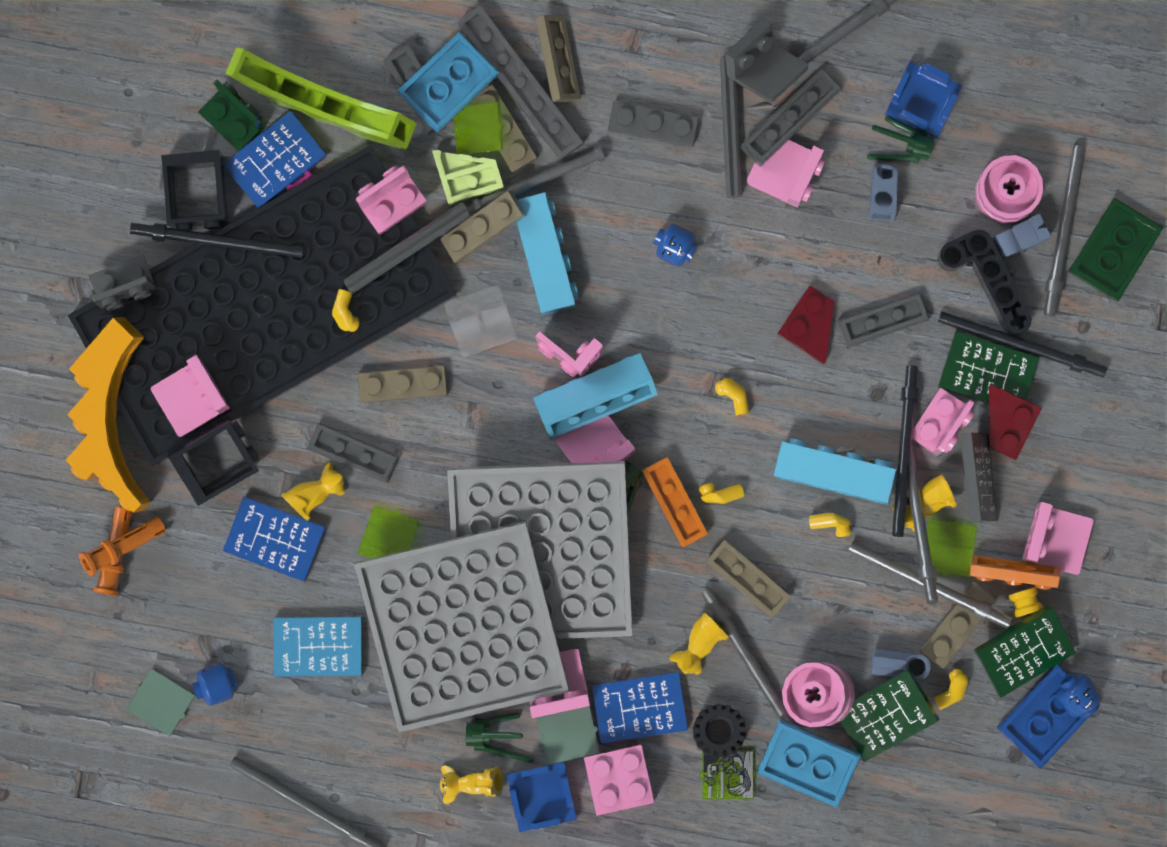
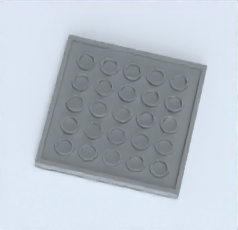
(575, 529)
(462, 626)

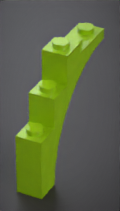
(320, 102)

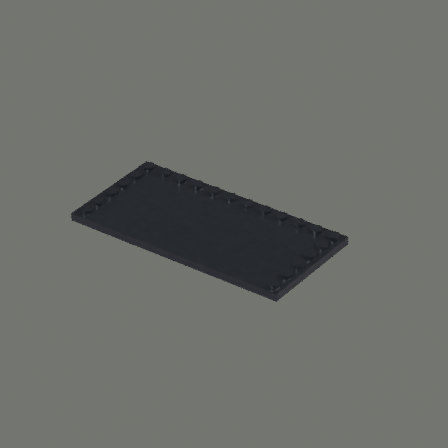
(266, 316)

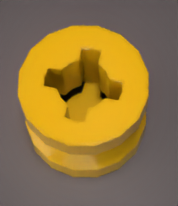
(1025, 602)

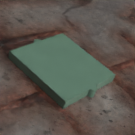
(161, 702)
(569, 735)

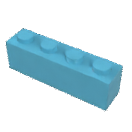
(544, 256)
(595, 396)
(835, 472)

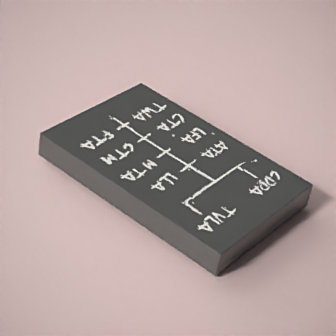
(979, 477)

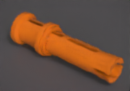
(111, 551)
(110, 574)

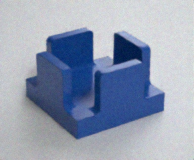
(924, 98)
(541, 797)

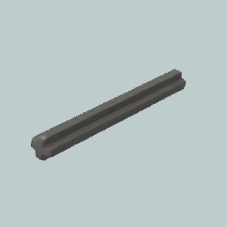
(730, 133)
(407, 247)

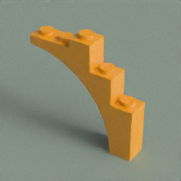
(99, 453)

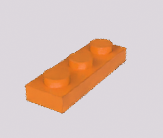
(674, 502)
(1015, 572)

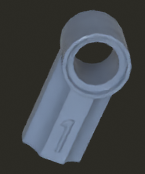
(894, 663)

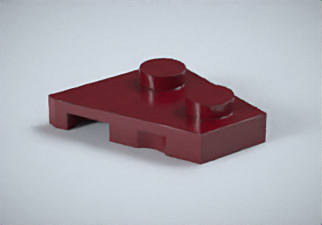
(810, 324)
(1009, 421)

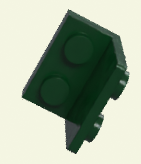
(231, 118)

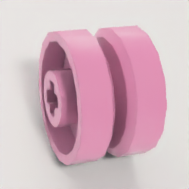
(1011, 172)
(801, 694)

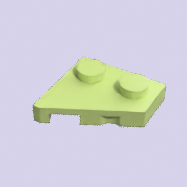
(467, 176)

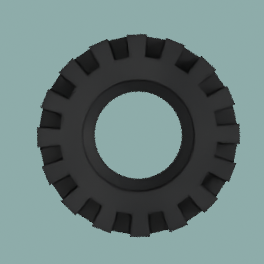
(726, 714)

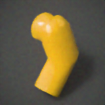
(342, 314)
(735, 392)
(722, 496)
(831, 520)
(956, 690)

